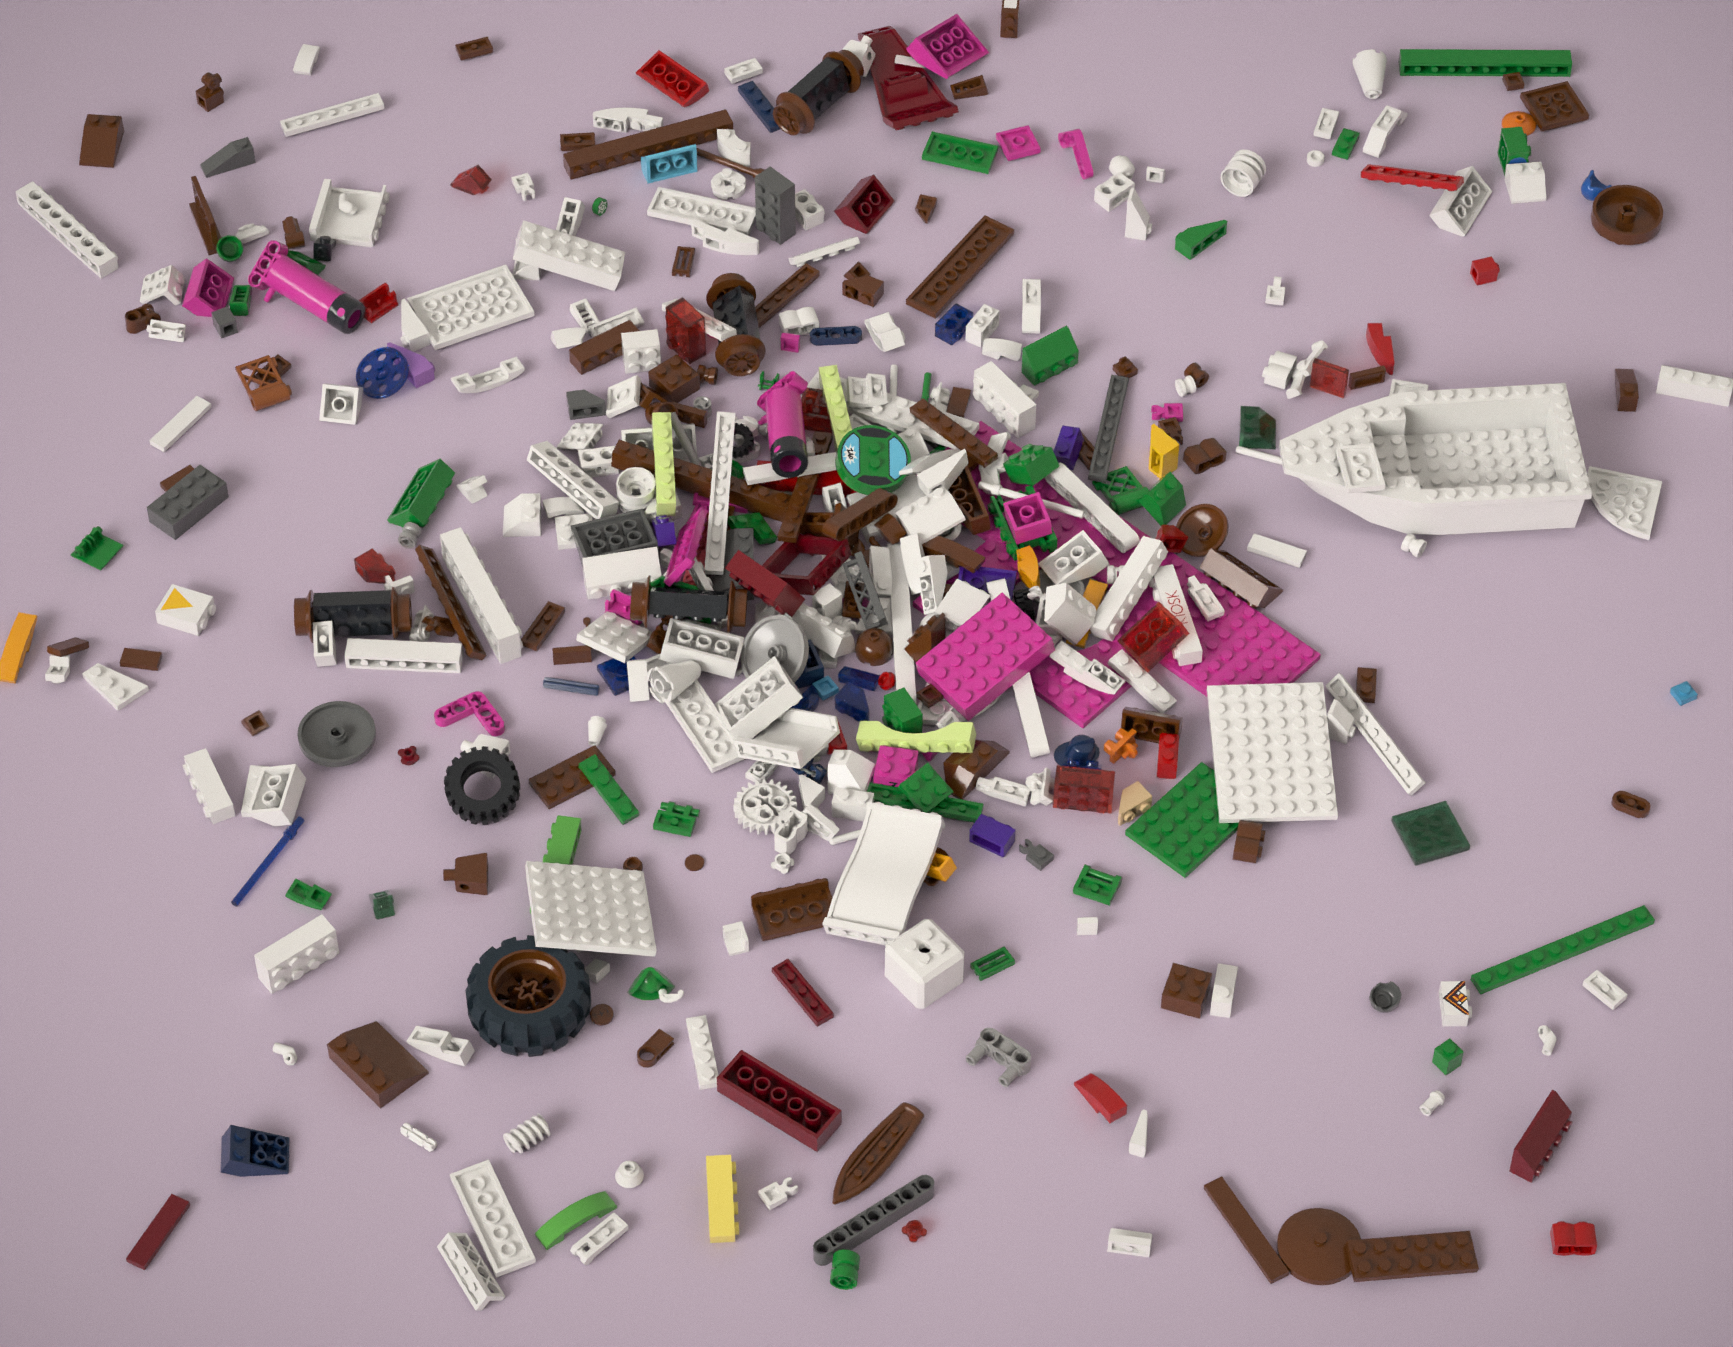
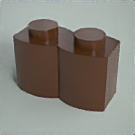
(1204, 455)
(1248, 840)

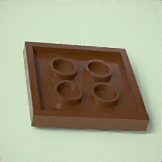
(1554, 106)

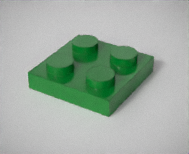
(925, 789)

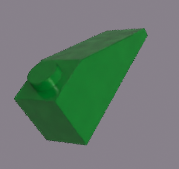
(1200, 237)

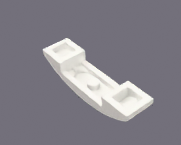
(491, 379)

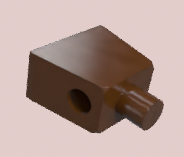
(469, 874)

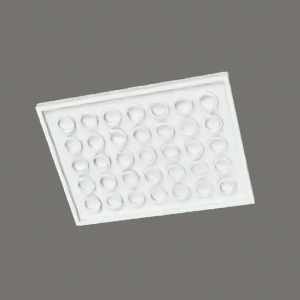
(1271, 752)

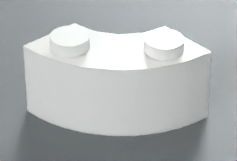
(733, 148)
(885, 332)

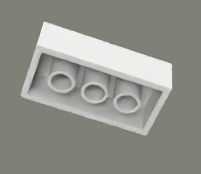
(1004, 399)
(710, 648)
(296, 954)

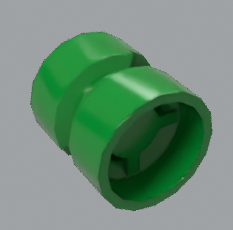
(845, 1269)

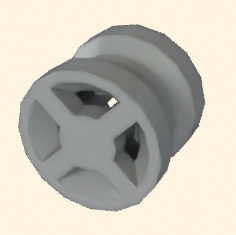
(703, 403)

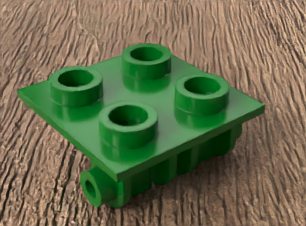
(96, 549)

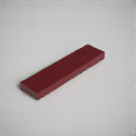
(802, 992)
(158, 1231)

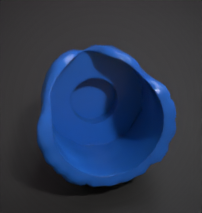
(1592, 186)

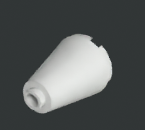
(1370, 71)
(672, 679)

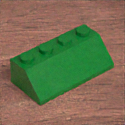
(422, 494)

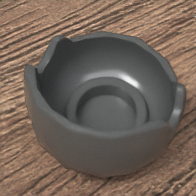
(1385, 997)

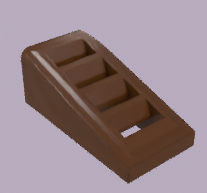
(977, 82)

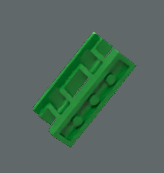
(997, 508)

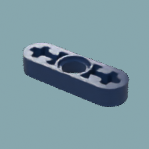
(848, 339)

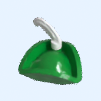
(653, 985)

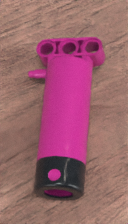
(305, 289)
(785, 425)

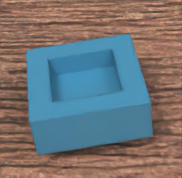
(826, 688)
(1683, 693)

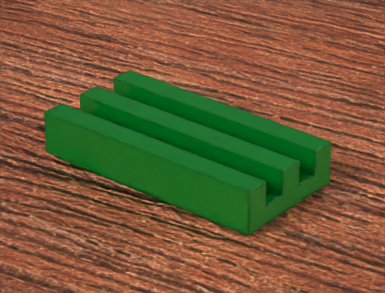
(994, 966)

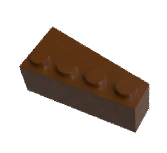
(970, 503)

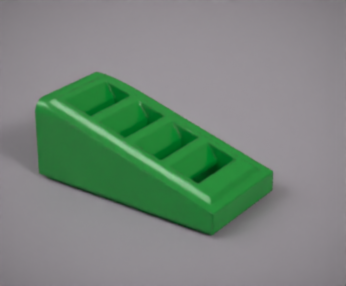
(240, 300)

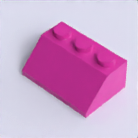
(207, 289)

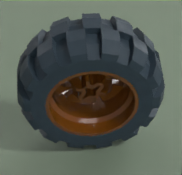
(509, 1020)

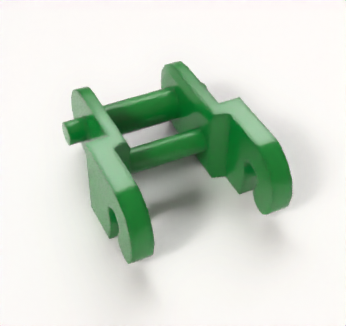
(774, 381)

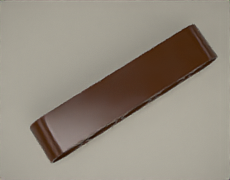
(859, 514)

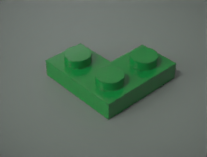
(761, 530)

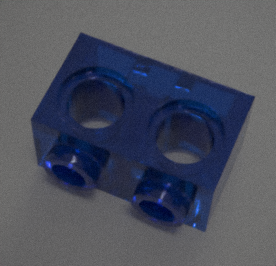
(953, 324)

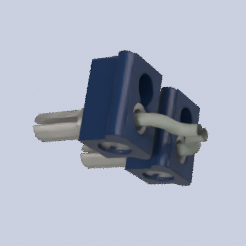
(813, 771)

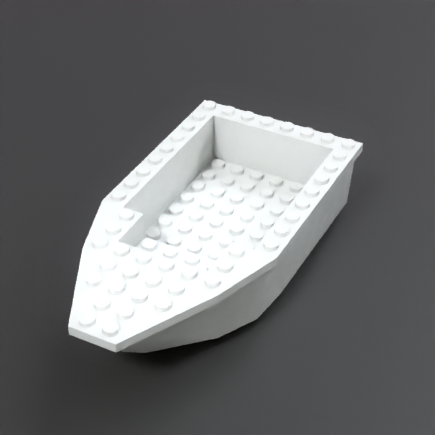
(1454, 459)

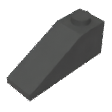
(231, 157)

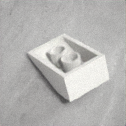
(1074, 560)

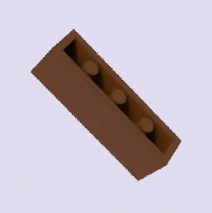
(600, 348)

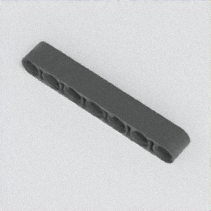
(878, 1211)

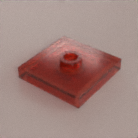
(1329, 378)

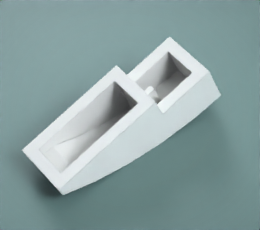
(912, 550)
(441, 1045)

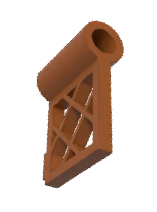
(267, 393)

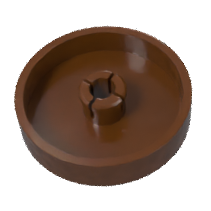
(1626, 214)

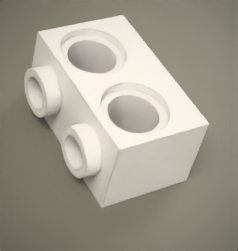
(1113, 191)
(807, 210)
(982, 325)
(597, 461)

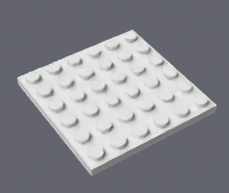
(590, 908)

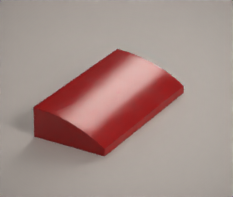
(673, 79)

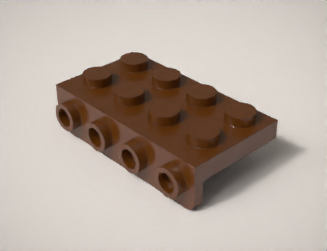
(791, 908)

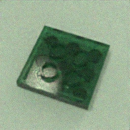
(1430, 833)

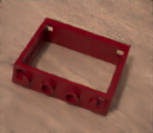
(835, 552)

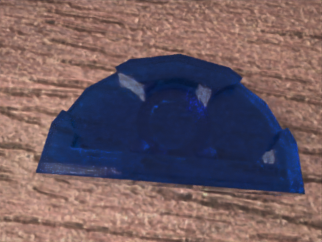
(809, 701)

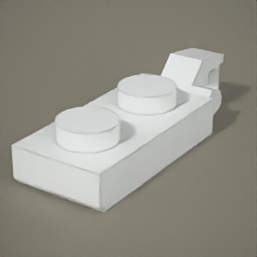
(1204, 599)
(1004, 790)

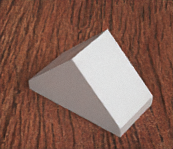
(832, 495)
(810, 792)

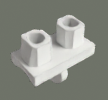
(1039, 787)

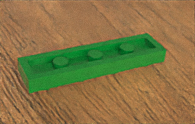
(608, 789)

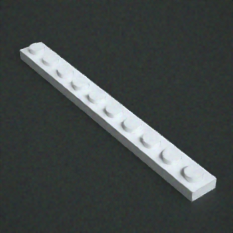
(719, 493)

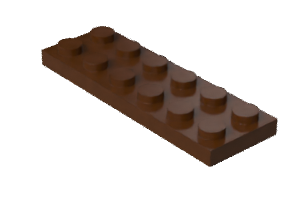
(1412, 1256)

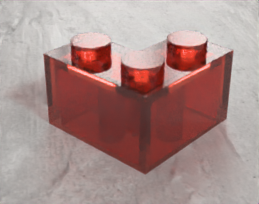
(814, 411)

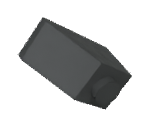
(584, 405)

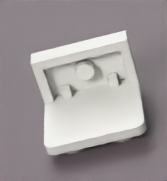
(165, 282)

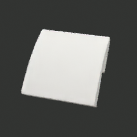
(866, 391)

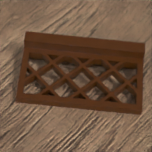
(204, 218)

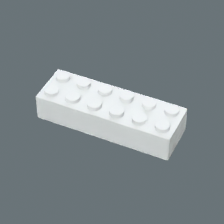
(569, 255)

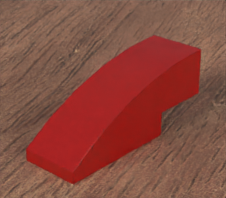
(1380, 346)
(1101, 1097)

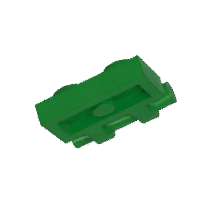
(673, 822)

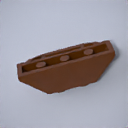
(964, 769)

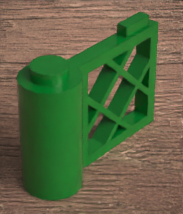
(1127, 498)

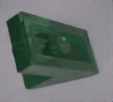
(382, 904)

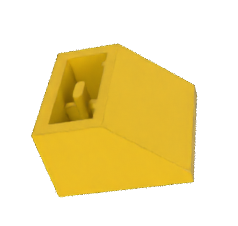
(1162, 452)

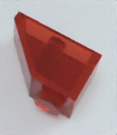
(472, 181)

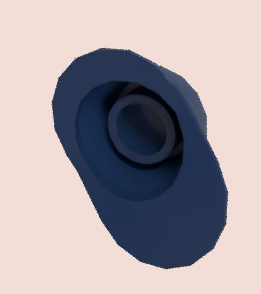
(1080, 747)

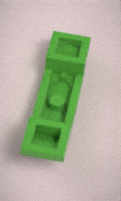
(573, 1216)

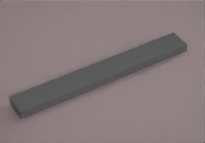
(1108, 428)

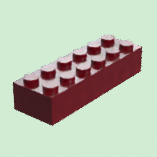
(779, 1100)

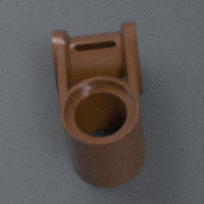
(139, 318)

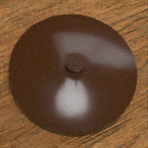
(1315, 1245)

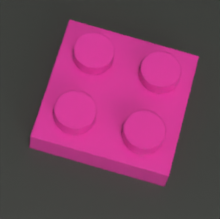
(1018, 143)

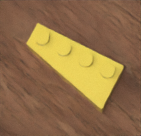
(720, 1198)

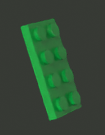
(960, 152)

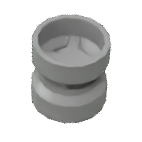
(409, 535)

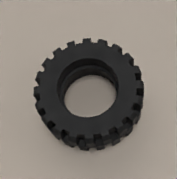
(475, 762)

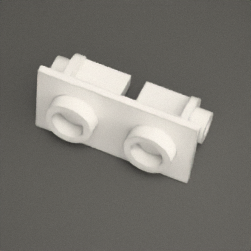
(166, 330)
(940, 397)
(419, 632)

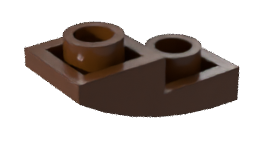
(850, 606)

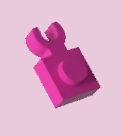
(1168, 411)

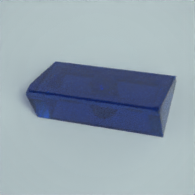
(858, 678)

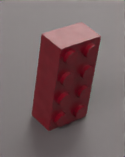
(764, 584)

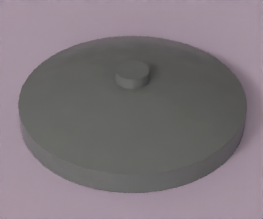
(336, 734)

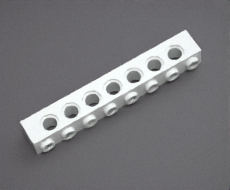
(67, 229)

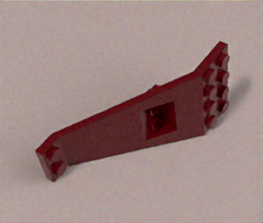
(903, 91)

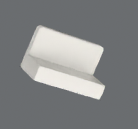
(1129, 1242)

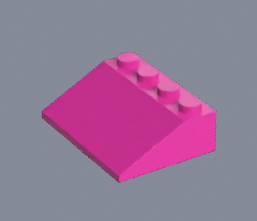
(947, 47)

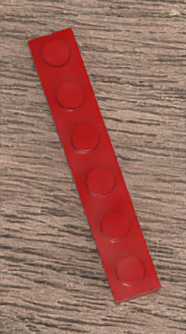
(1412, 177)

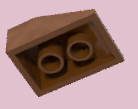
(101, 140)

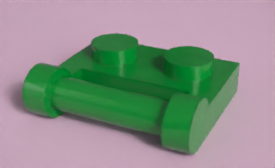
(1094, 888)

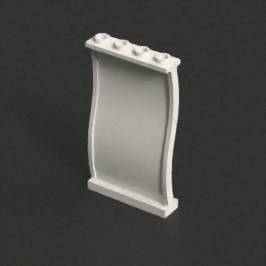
(884, 873)

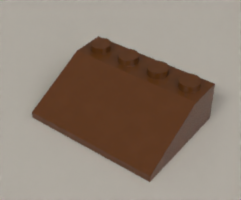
(375, 1062)

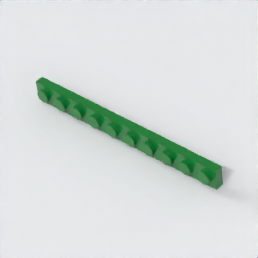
(1562, 949)

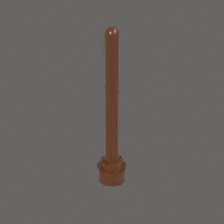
(753, 172)

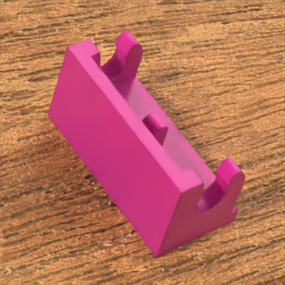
(620, 605)

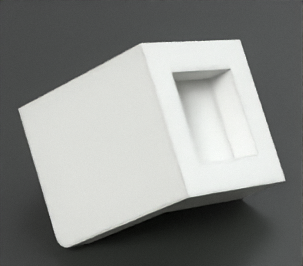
(735, 938)

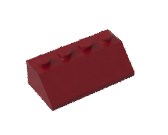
(1541, 1137)

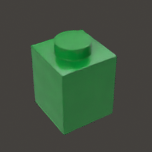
(1447, 1056)

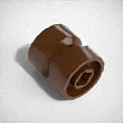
(659, 407)

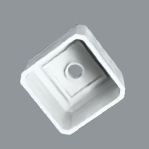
(924, 975)

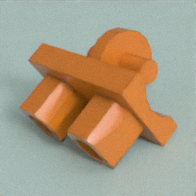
(1124, 747)

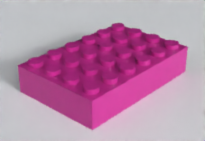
(985, 656)

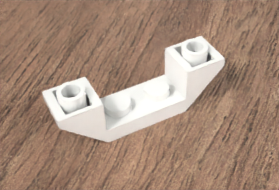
(1381, 129)
(1031, 305)

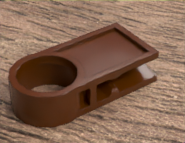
(658, 1045)

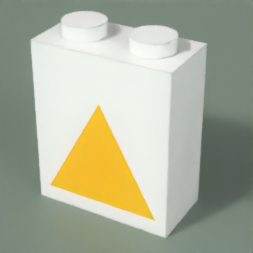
(185, 610)

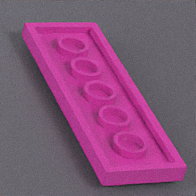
(685, 549)

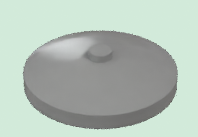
(778, 638)

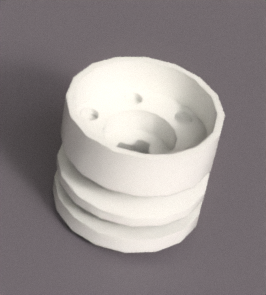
(1243, 173)
(635, 489)

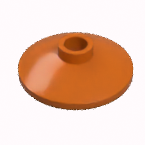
(1519, 119)

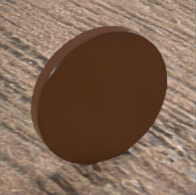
(694, 862)

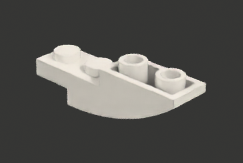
(623, 118)
(726, 241)
(1087, 672)

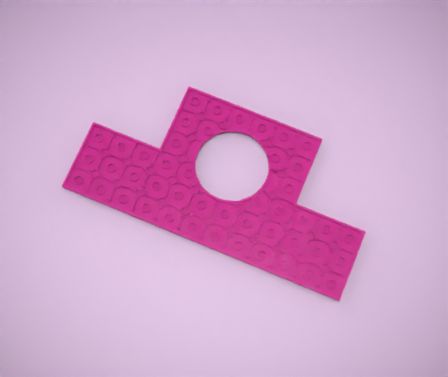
(1236, 647)

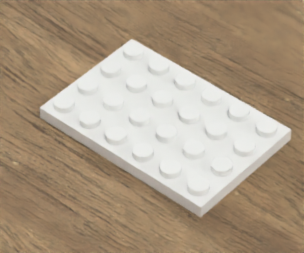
(471, 307)

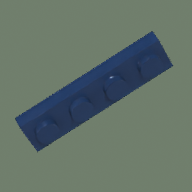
(759, 105)

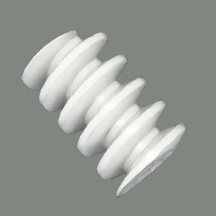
(526, 1133)

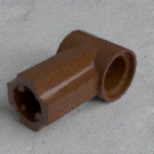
(293, 236)

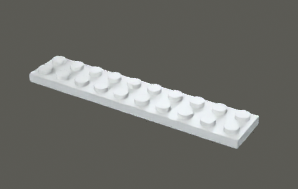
(897, 415)

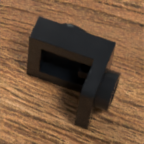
(323, 248)

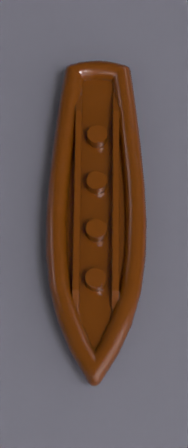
(876, 1152)

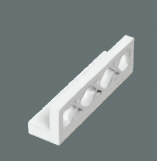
(467, 1270)

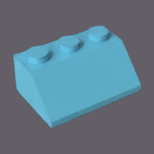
(669, 163)

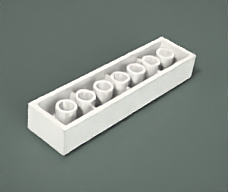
(481, 595)

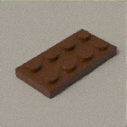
(566, 778)

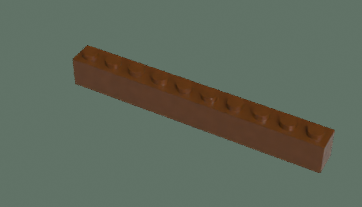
(633, 147)
(698, 479)

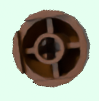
(874, 647)

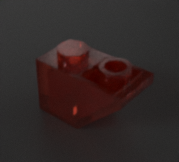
(373, 567)

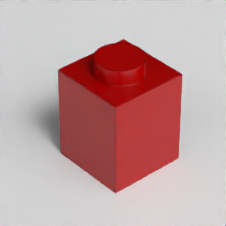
(1484, 270)

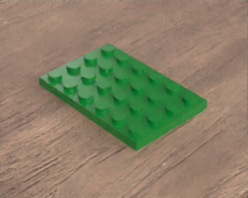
(1184, 823)

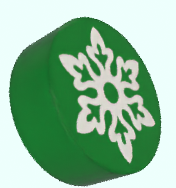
(599, 206)

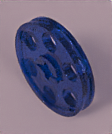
(384, 378)

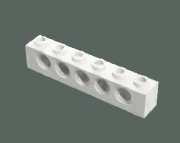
(572, 480)

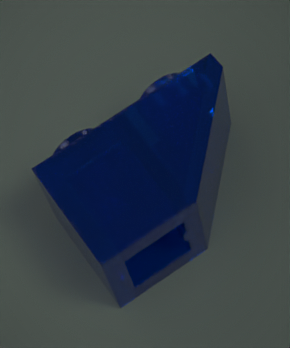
(852, 702)

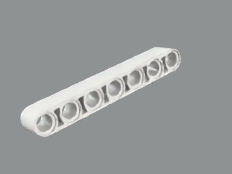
(1096, 511)

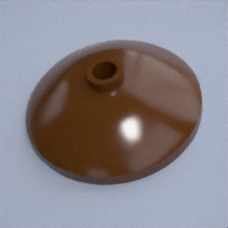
(1200, 521)

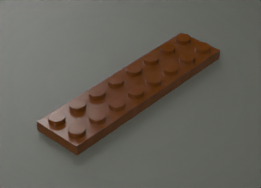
(960, 266)

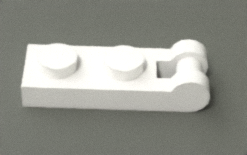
(599, 1238)

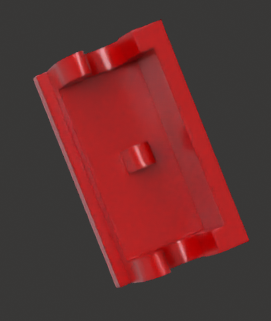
(379, 302)

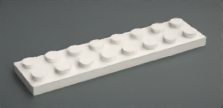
(702, 723)

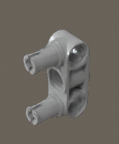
(1004, 1052)

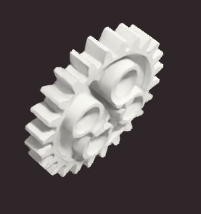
(764, 806)

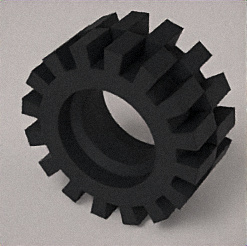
(748, 441)
(1024, 602)

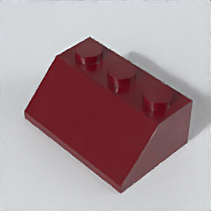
(864, 204)

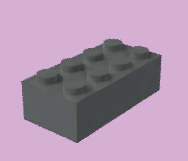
(775, 205)
(187, 502)

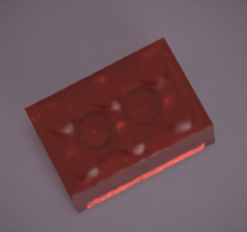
(685, 330)
(1153, 637)
(1083, 789)

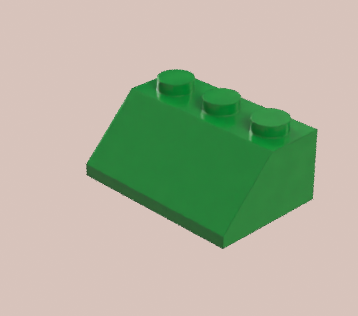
(1049, 356)

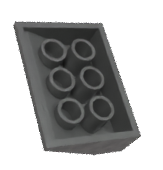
(613, 534)
(736, 540)

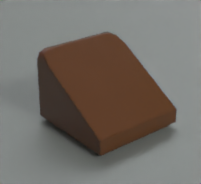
(856, 271)
(255, 723)

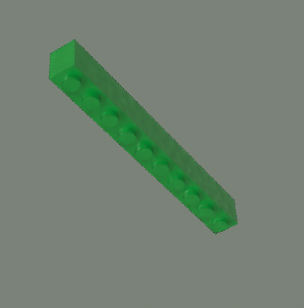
(1484, 62)

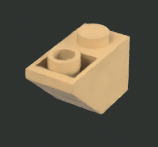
(1133, 802)

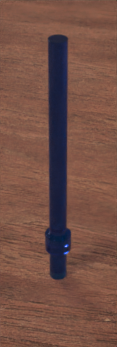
(289, 833)

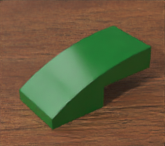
(312, 897)

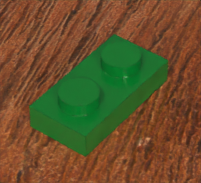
(1345, 143)

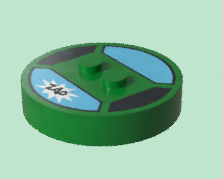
(872, 459)

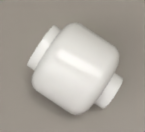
(1123, 165)

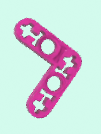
(1075, 139)
(471, 707)

